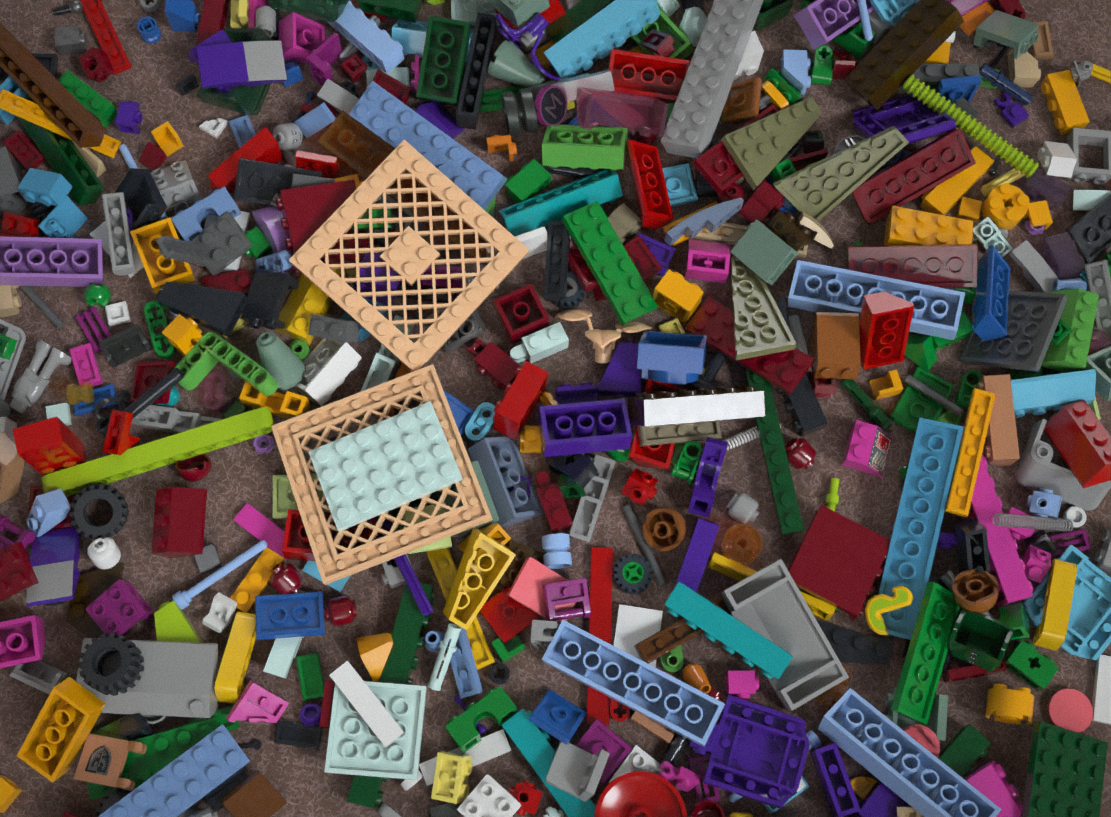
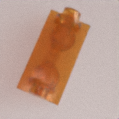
(833, 694)

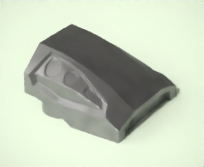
(465, 332)

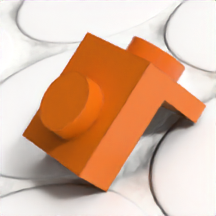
(501, 143)

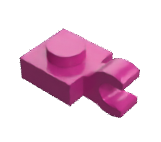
(681, 777)

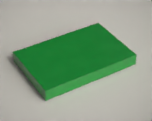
(916, 405)

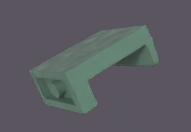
(1007, 31)
(763, 252)
(937, 718)

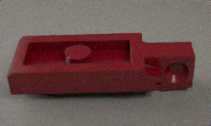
(956, 673)

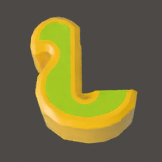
(882, 603)

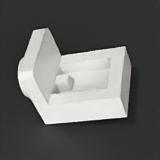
(221, 613)

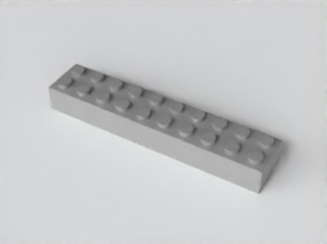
(710, 77)

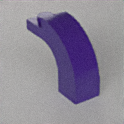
(707, 477)

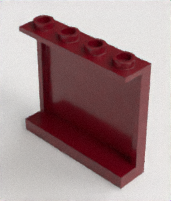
(308, 209)
(839, 561)

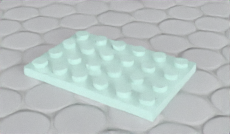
(385, 466)

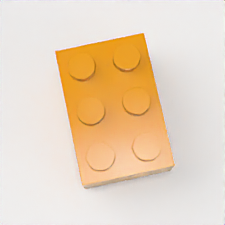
(156, 265)

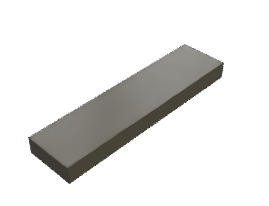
(678, 433)

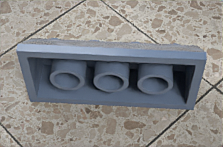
(502, 470)

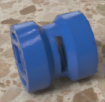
(149, 30)

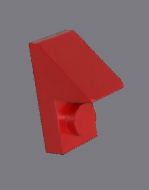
(117, 436)

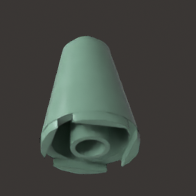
(514, 66)
(279, 360)

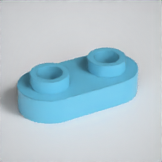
(480, 423)

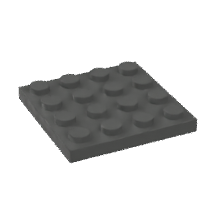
(1029, 333)

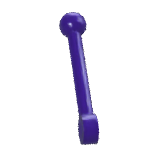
(481, 728)

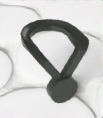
(123, 398)

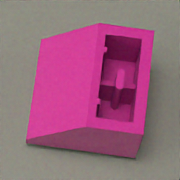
(707, 261)

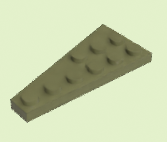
(765, 142)
(831, 180)
(756, 317)

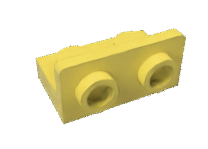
(239, 13)
(451, 777)

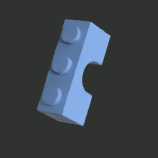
(190, 220)

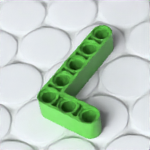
(214, 349)

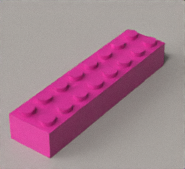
(1002, 547)

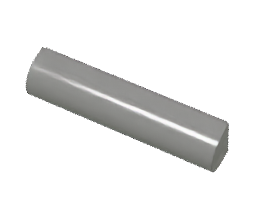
(118, 233)

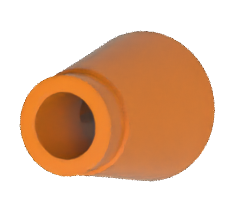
(696, 677)

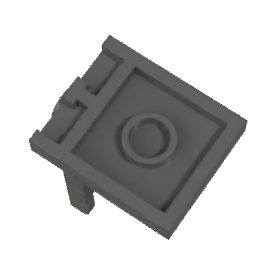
(212, 248)

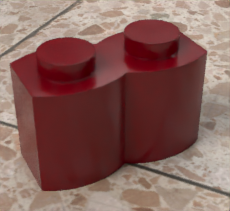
(763, 203)

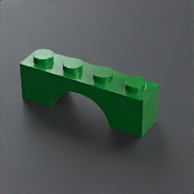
(852, 38)

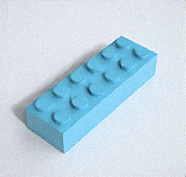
(600, 35)

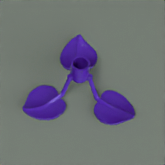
(534, 26)

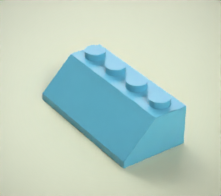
(413, 36)
(1052, 392)

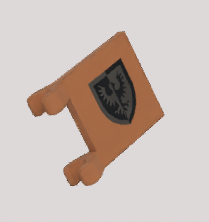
(105, 759)

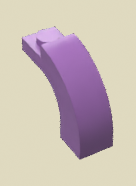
(269, 222)

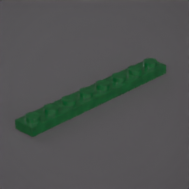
(776, 460)

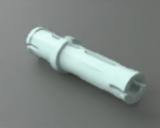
(452, 633)

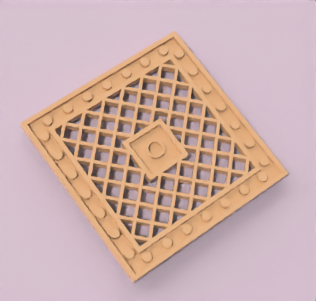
(409, 256)
(394, 543)

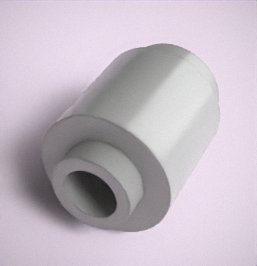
(266, 20)
(527, 40)

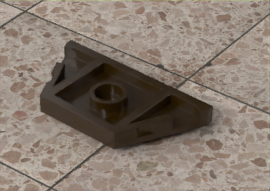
(88, 589)

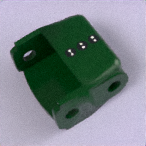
(980, 640)

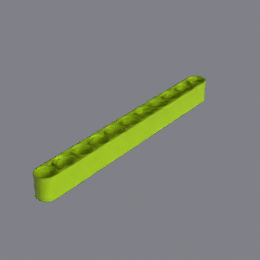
(161, 452)

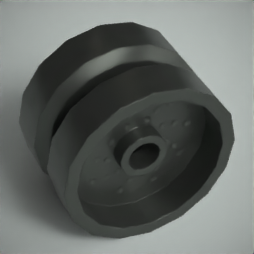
(519, 112)

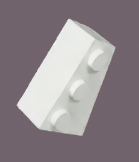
(751, 57)

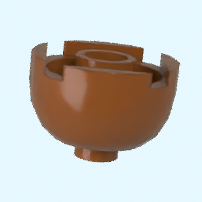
(664, 529)
(975, 590)

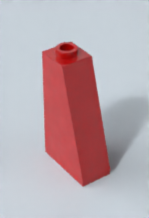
(260, 148)

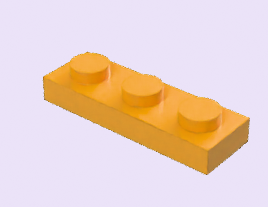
(256, 580)

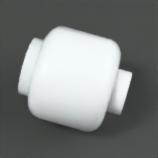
(104, 553)

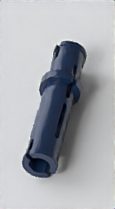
(999, 80)

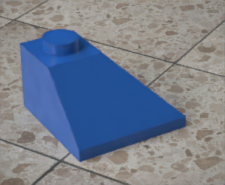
(182, 15)

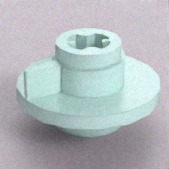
(693, 24)

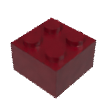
(521, 313)

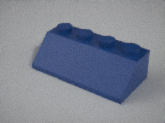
(991, 296)

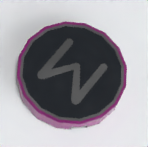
(551, 105)

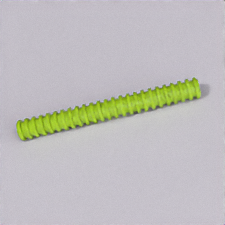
(970, 126)

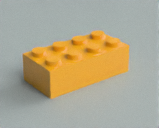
(924, 228)
(61, 729)

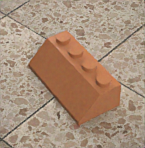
(1001, 435)

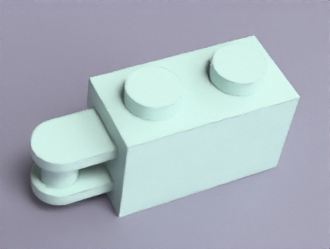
(541, 344)

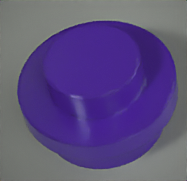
(310, 714)

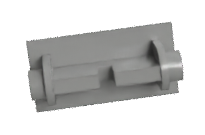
(1081, 71)

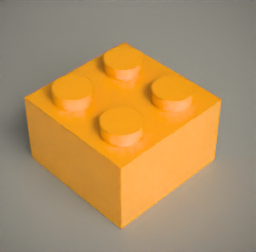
(677, 296)

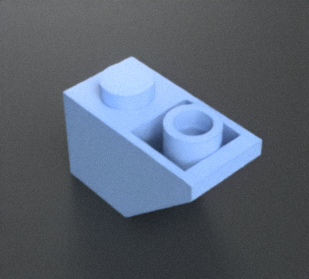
(794, 68)
(47, 512)

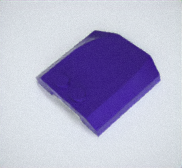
(907, 115)
(757, 753)

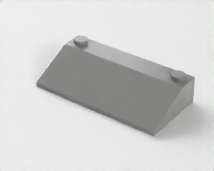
(778, 611)
(174, 681)

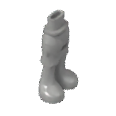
(30, 385)

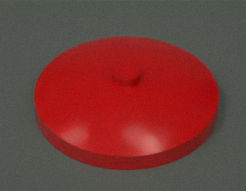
(640, 796)

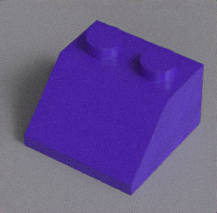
(440, 117)
(380, 286)

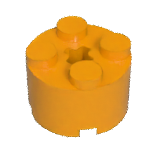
(1005, 206)
(1010, 705)

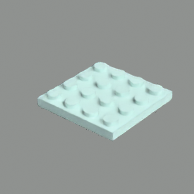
(357, 749)

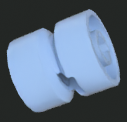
(556, 548)

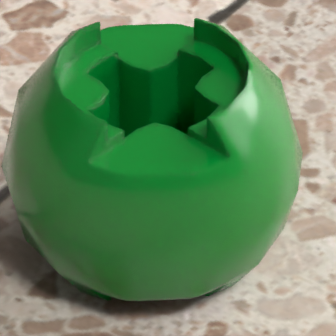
(97, 295)

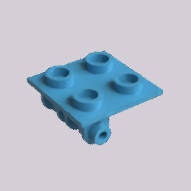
(63, 220)

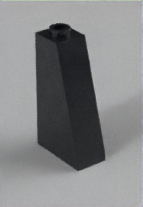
(206, 306)

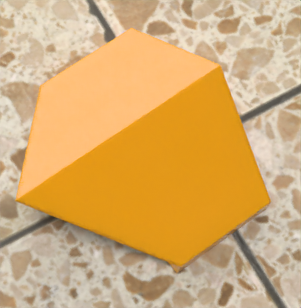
(374, 652)

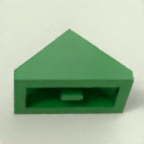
(921, 350)

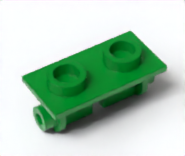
(781, 85)

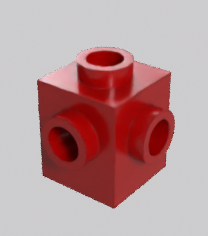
(640, 487)
(532, 794)

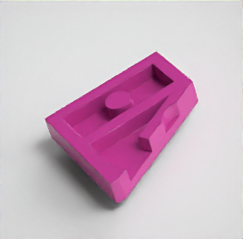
(257, 705)

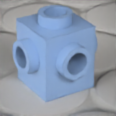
(1053, 503)

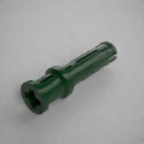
(873, 411)

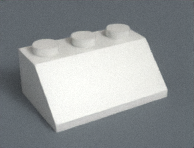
(326, 369)

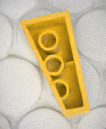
(476, 577)

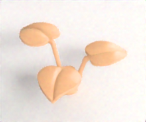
(601, 338)

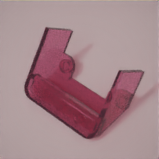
(621, 110)

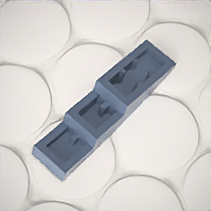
(708, 218)

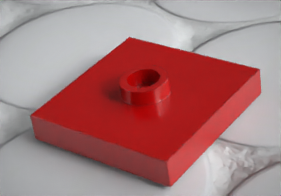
(507, 616)

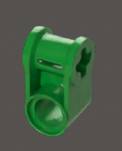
(821, 67)
(965, 389)
(687, 465)

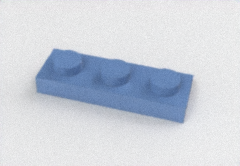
(464, 667)

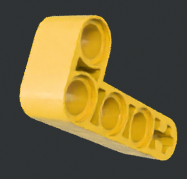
(1057, 605)
(236, 658)

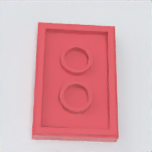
(528, 587)

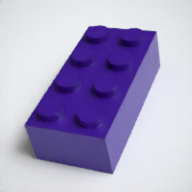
(584, 427)

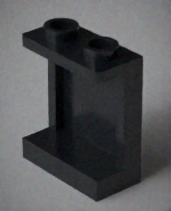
(142, 197)
(266, 299)

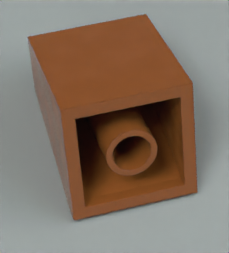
(835, 345)

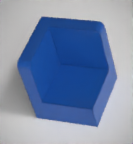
(293, 74)

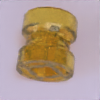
(80, 393)

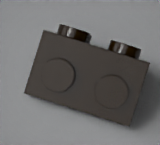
(787, 229)
(513, 569)

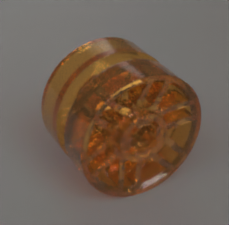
(748, 537)

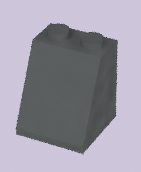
(10, 177)

